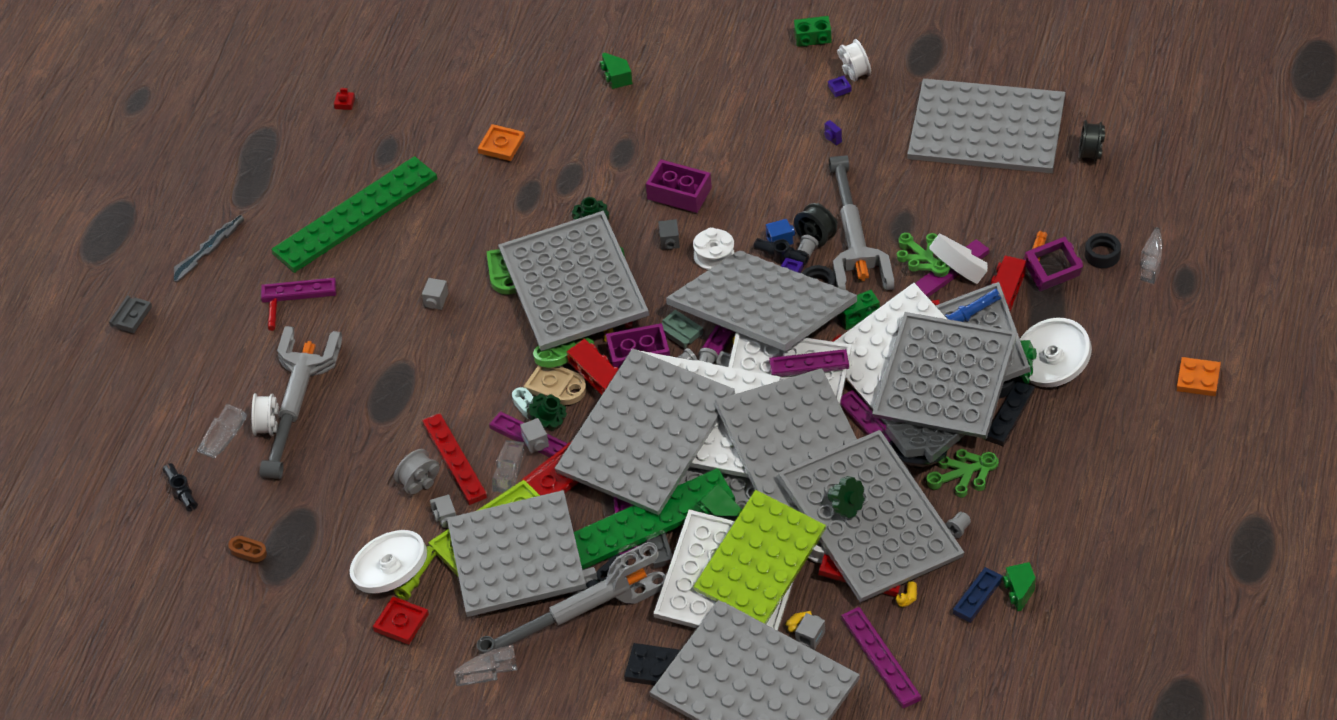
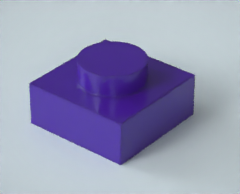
(839, 86)
(833, 132)
(793, 265)

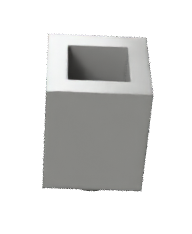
(435, 293)
(534, 435)
(810, 631)

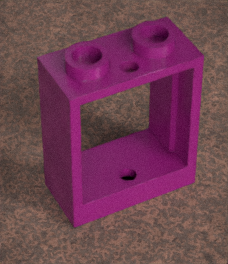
(1037, 272)

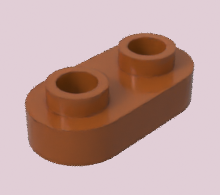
(250, 549)

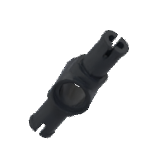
(780, 250)
(180, 487)

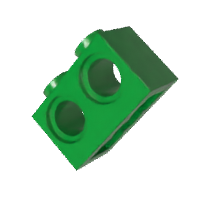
(812, 31)
(865, 305)

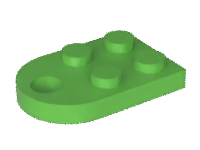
(498, 273)
(556, 355)

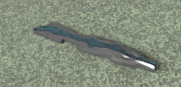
(206, 248)

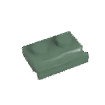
(681, 329)

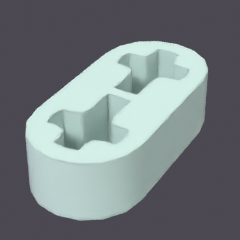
(519, 402)

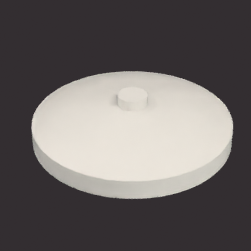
(1061, 351)
(388, 561)

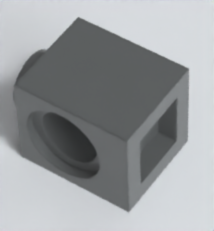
(669, 234)

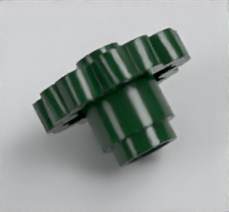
(588, 207)
(547, 410)
(847, 496)

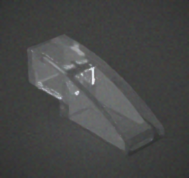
(1151, 257)
(222, 431)
(508, 466)
(486, 666)

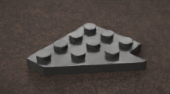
(921, 441)

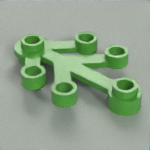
(906, 241)
(935, 479)

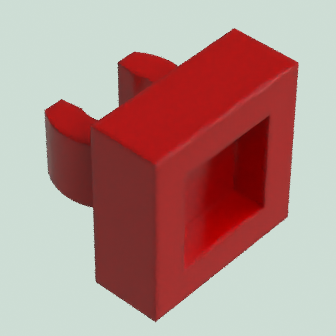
(344, 99)

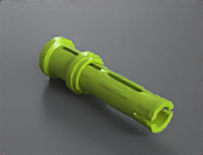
(404, 591)

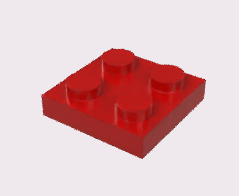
(400, 620)

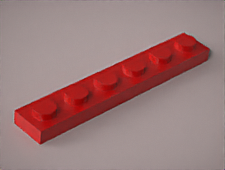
(454, 459)

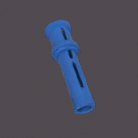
(965, 312)

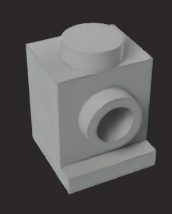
(442, 509)

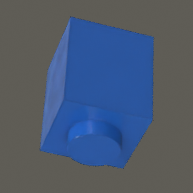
(780, 230)

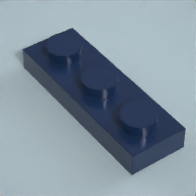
(977, 594)

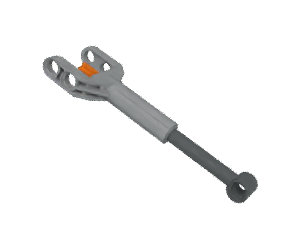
(858, 256)
(302, 367)
(620, 583)

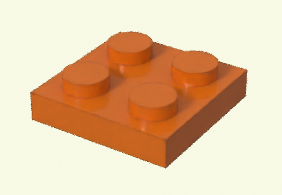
(501, 142)
(1198, 376)

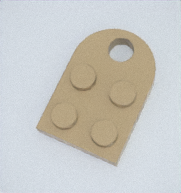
(557, 382)

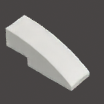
(959, 258)

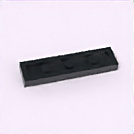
(1010, 413)

